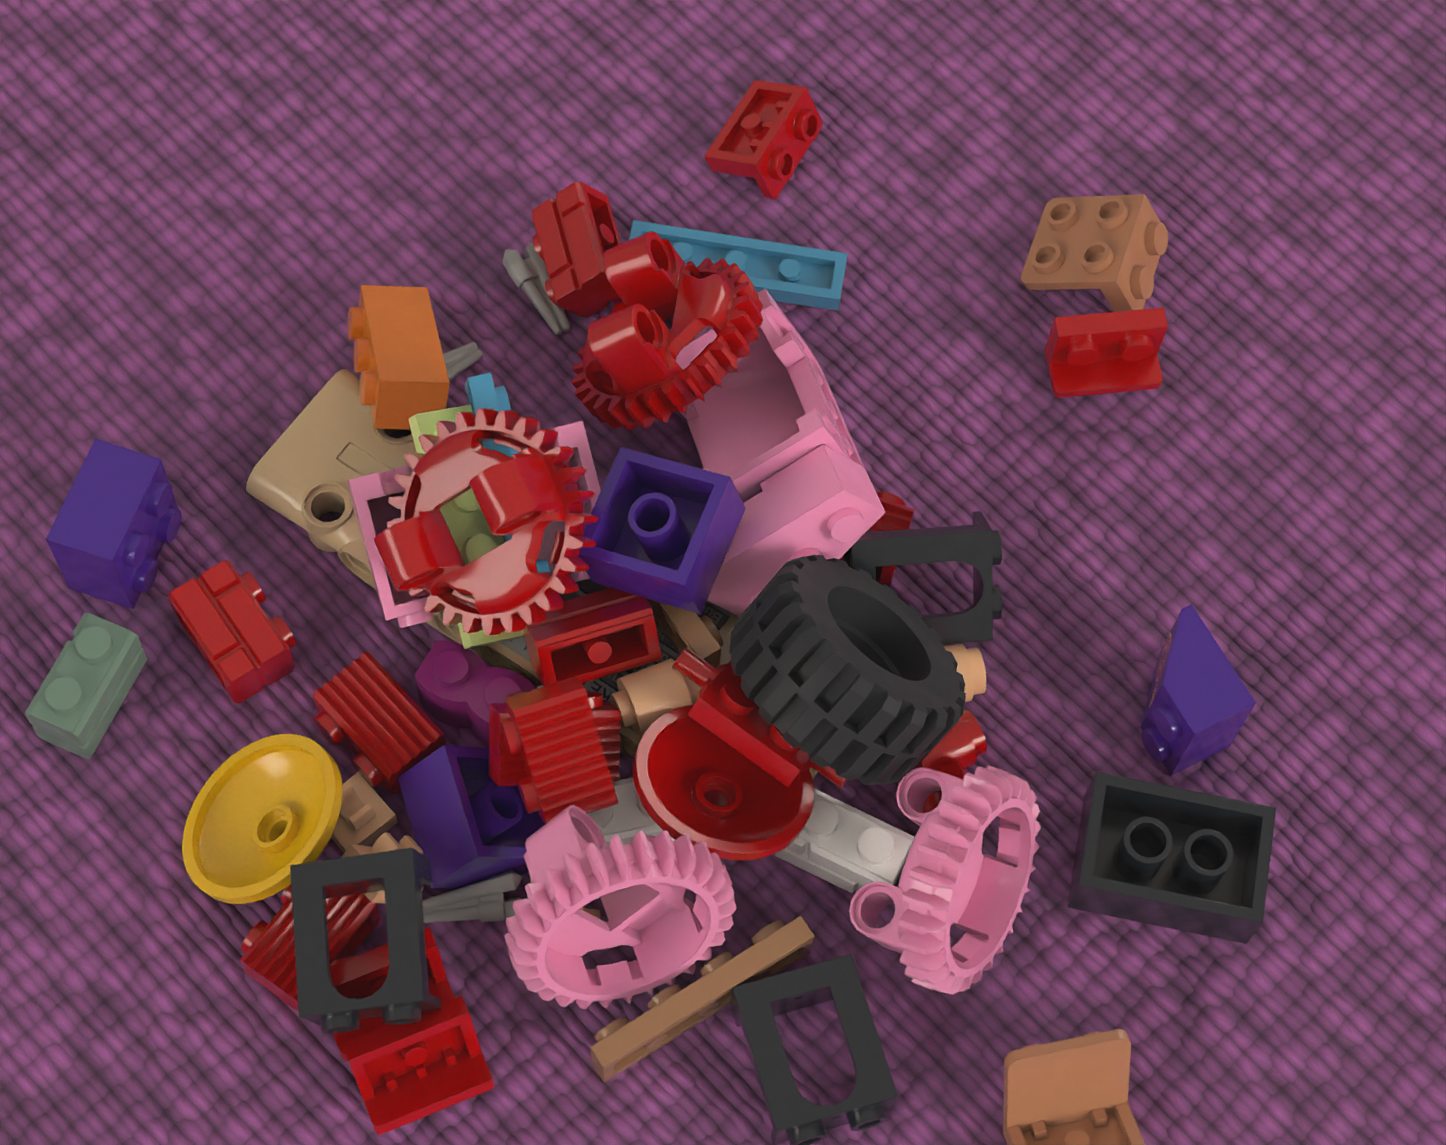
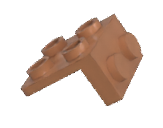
(1098, 245)
(1070, 1092)

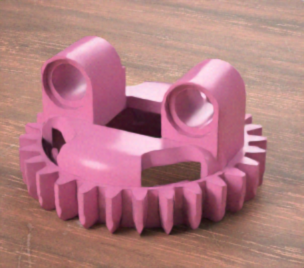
(950, 878)
(643, 900)

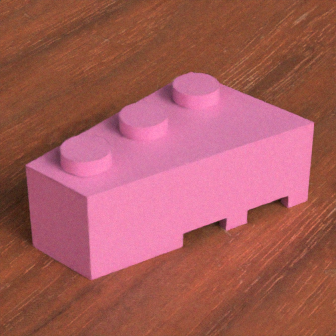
(803, 510)

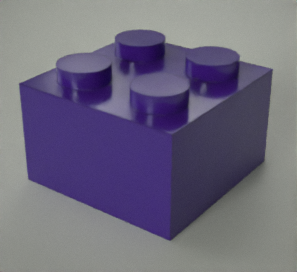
(114, 524)
(662, 529)

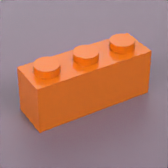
(397, 354)

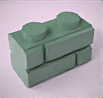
(86, 685)

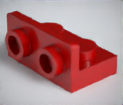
(766, 135)
(1105, 352)

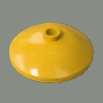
(259, 816)

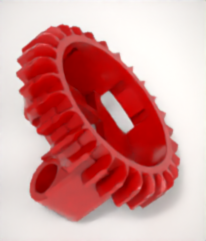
(631, 354)
(516, 498)

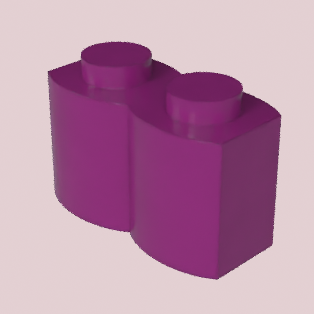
(460, 687)

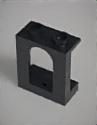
(965, 543)
(406, 986)
(791, 1113)

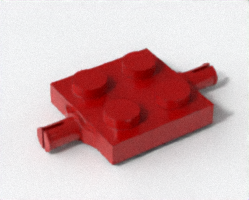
(736, 720)

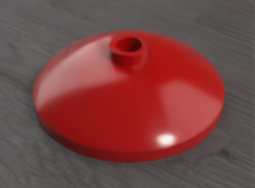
(714, 792)

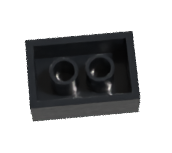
(1172, 858)

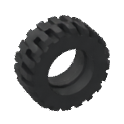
(846, 670)

